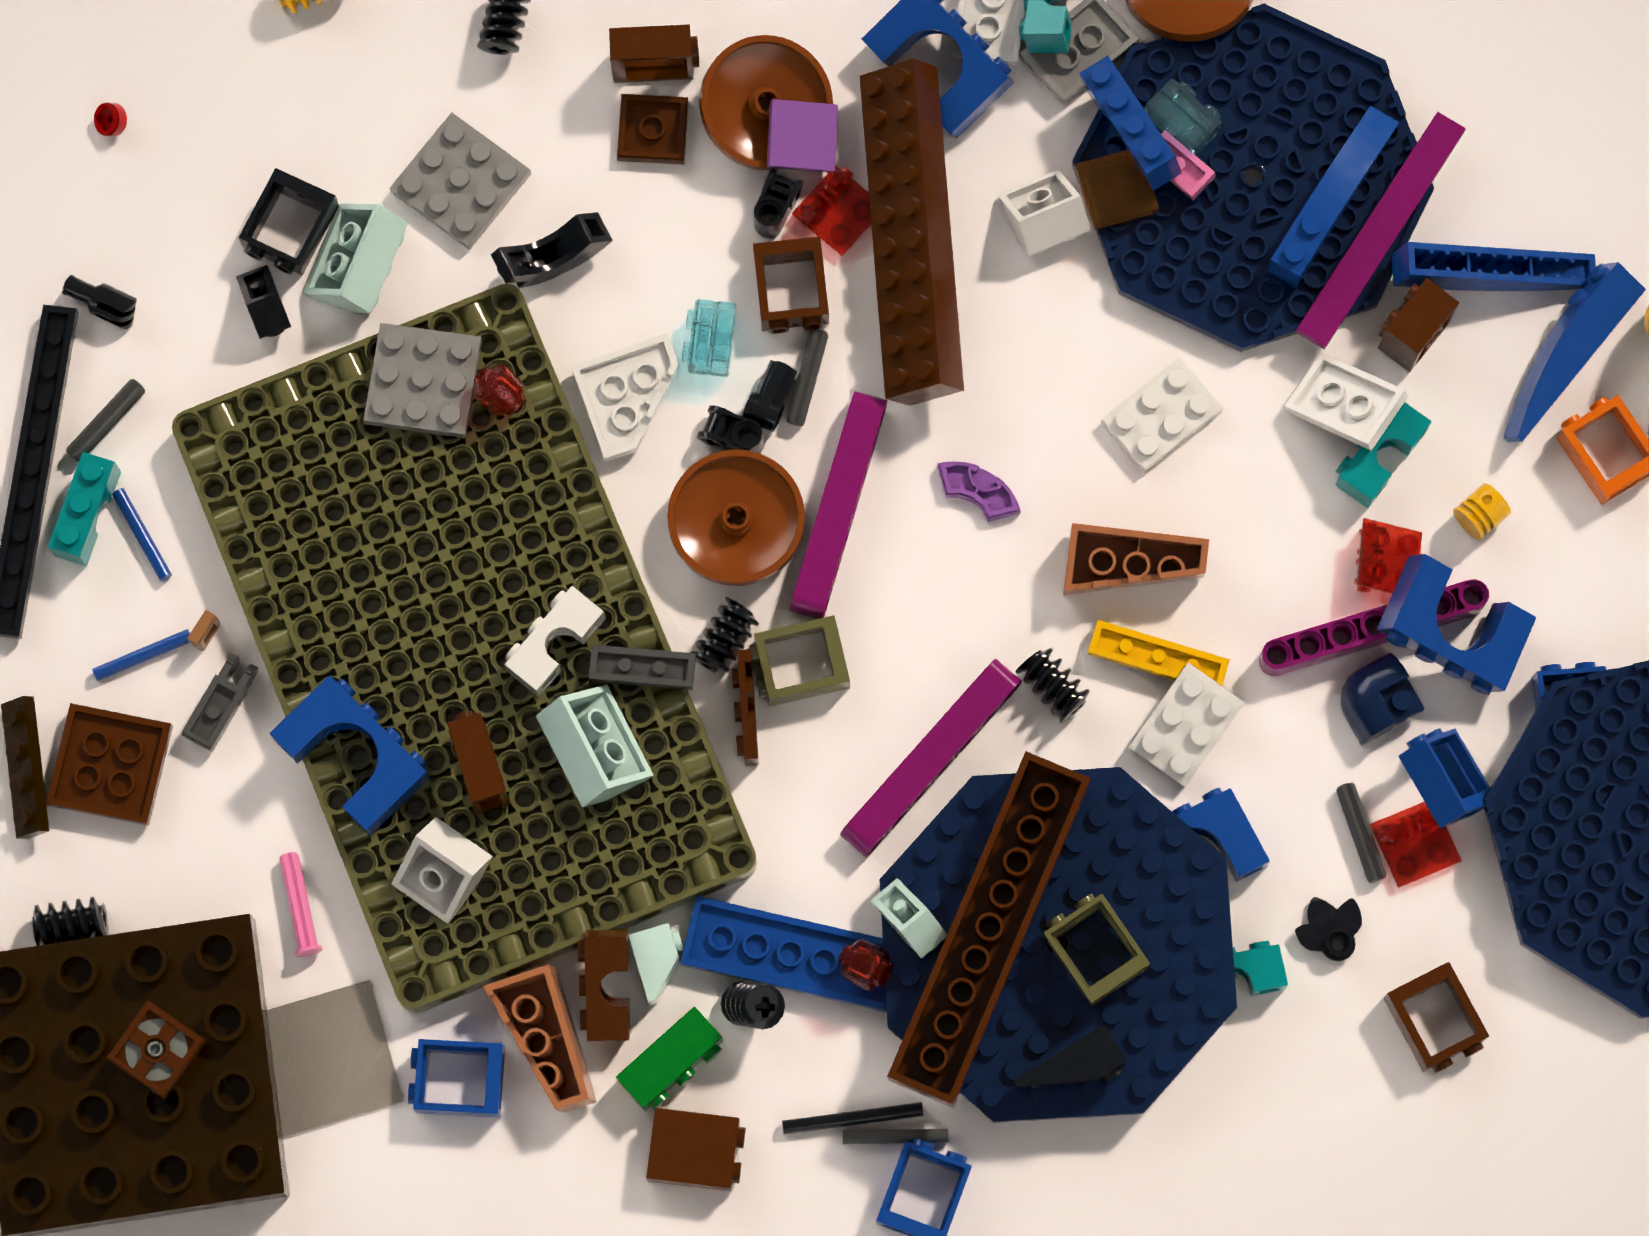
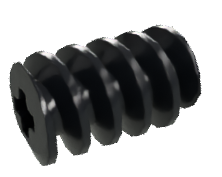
(500, 26)
(725, 636)
(1053, 683)
(69, 922)
(752, 1005)

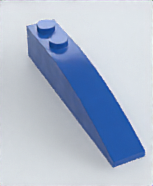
(1331, 197)
(1489, 268)
(1572, 342)

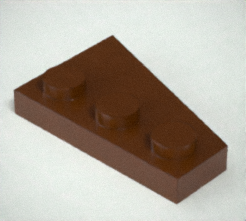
(745, 709)

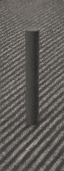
(894, 1136)

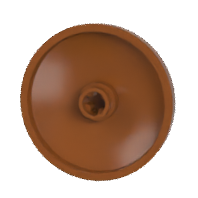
(1189, 18)
(739, 92)
(736, 517)

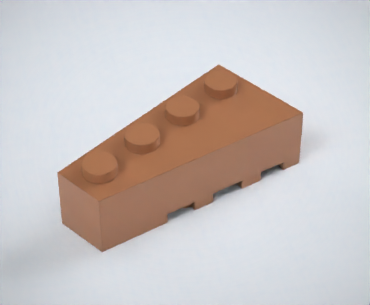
(1127, 558)
(543, 1029)

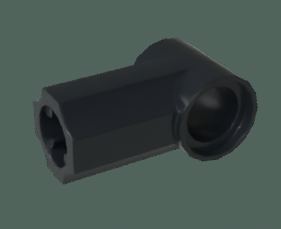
(768, 401)

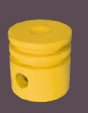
(1482, 511)

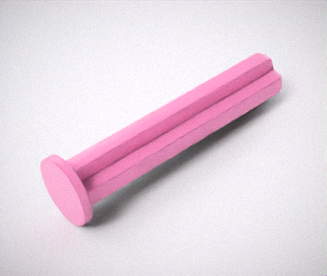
(299, 905)

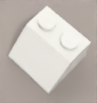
(1045, 212)
(441, 869)

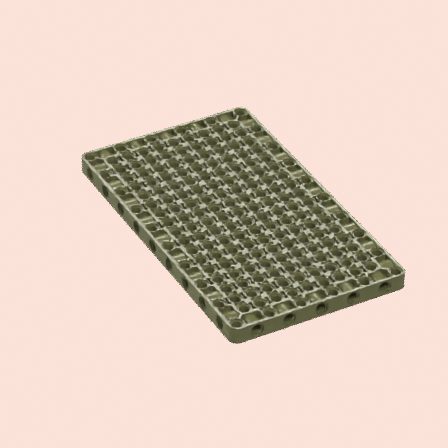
(619, 584)

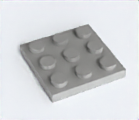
(460, 181)
(423, 380)

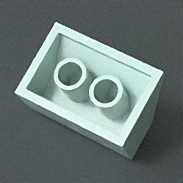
(356, 257)
(594, 745)

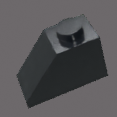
(263, 302)

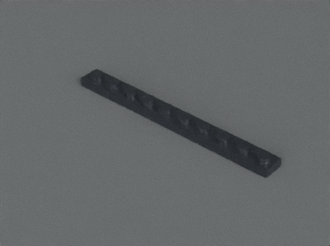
(34, 464)

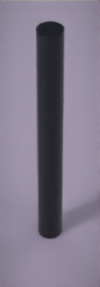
(852, 1118)

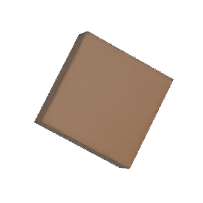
(204, 630)

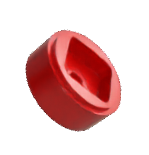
(110, 119)

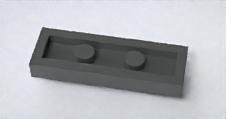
(642, 667)

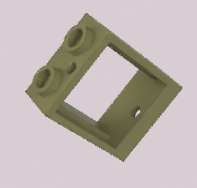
(839, 680)
(1116, 979)

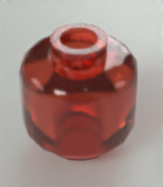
(499, 390)
(865, 965)

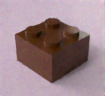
(1417, 325)

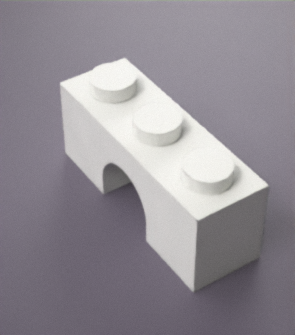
(570, 615)

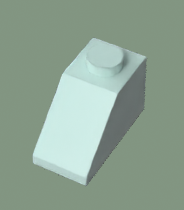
(909, 918)
(656, 958)

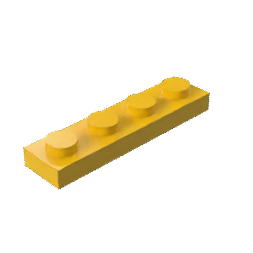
(1152, 653)

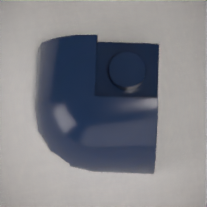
(1378, 698)

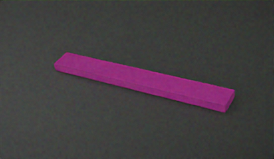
(1380, 230)

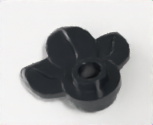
(1328, 924)

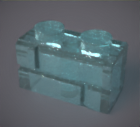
(1184, 116)
(711, 337)

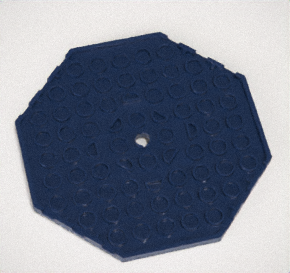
(1286, 111)
(1576, 832)
(1166, 893)

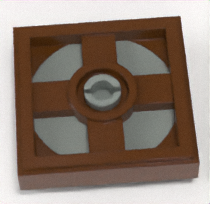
(156, 1049)

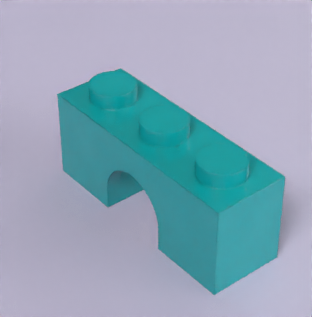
(1045, 27)
(1363, 475)
(76, 525)
(1261, 968)

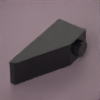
(1081, 1063)

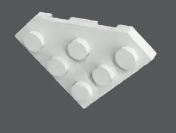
(625, 392)

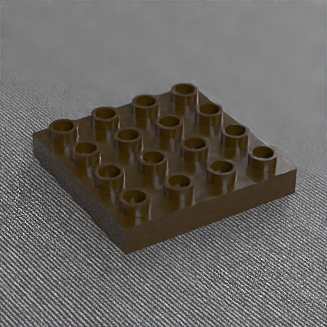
(91, 1140)

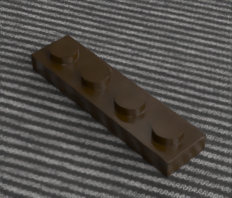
(25, 767)

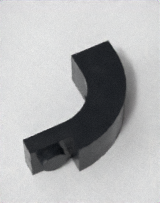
(554, 254)

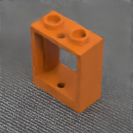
(1603, 489)

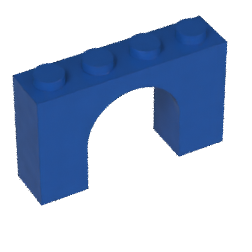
(981, 76)
(1412, 623)
(333, 709)
(1226, 825)

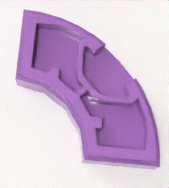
(979, 487)

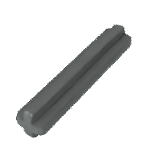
(807, 377)
(106, 419)
(1361, 832)

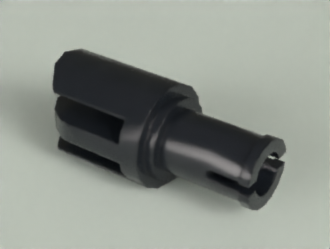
(103, 301)

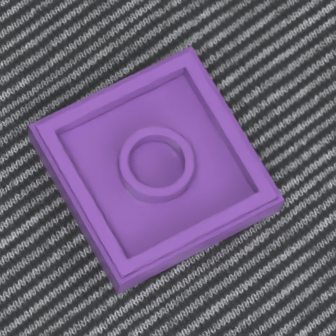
(802, 136)

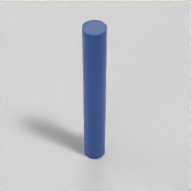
(141, 534)
(141, 655)

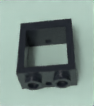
(301, 191)

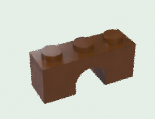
(604, 1016)

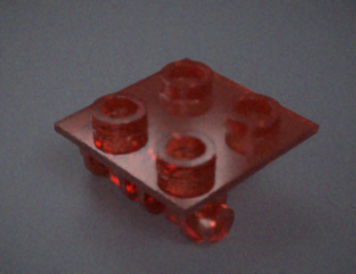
(836, 210)
(1384, 554)
(1414, 844)

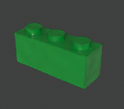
(670, 1060)

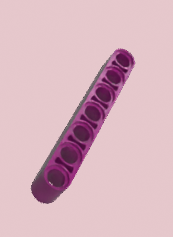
(838, 505)
(1359, 636)
(930, 758)

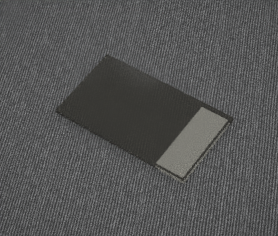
(331, 1058)

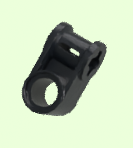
(778, 198)
(725, 429)

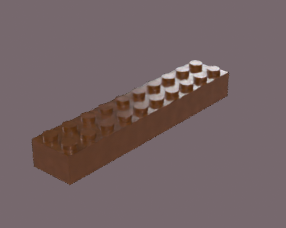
(911, 233)
(989, 929)

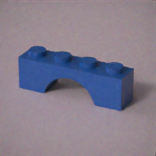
(1131, 122)

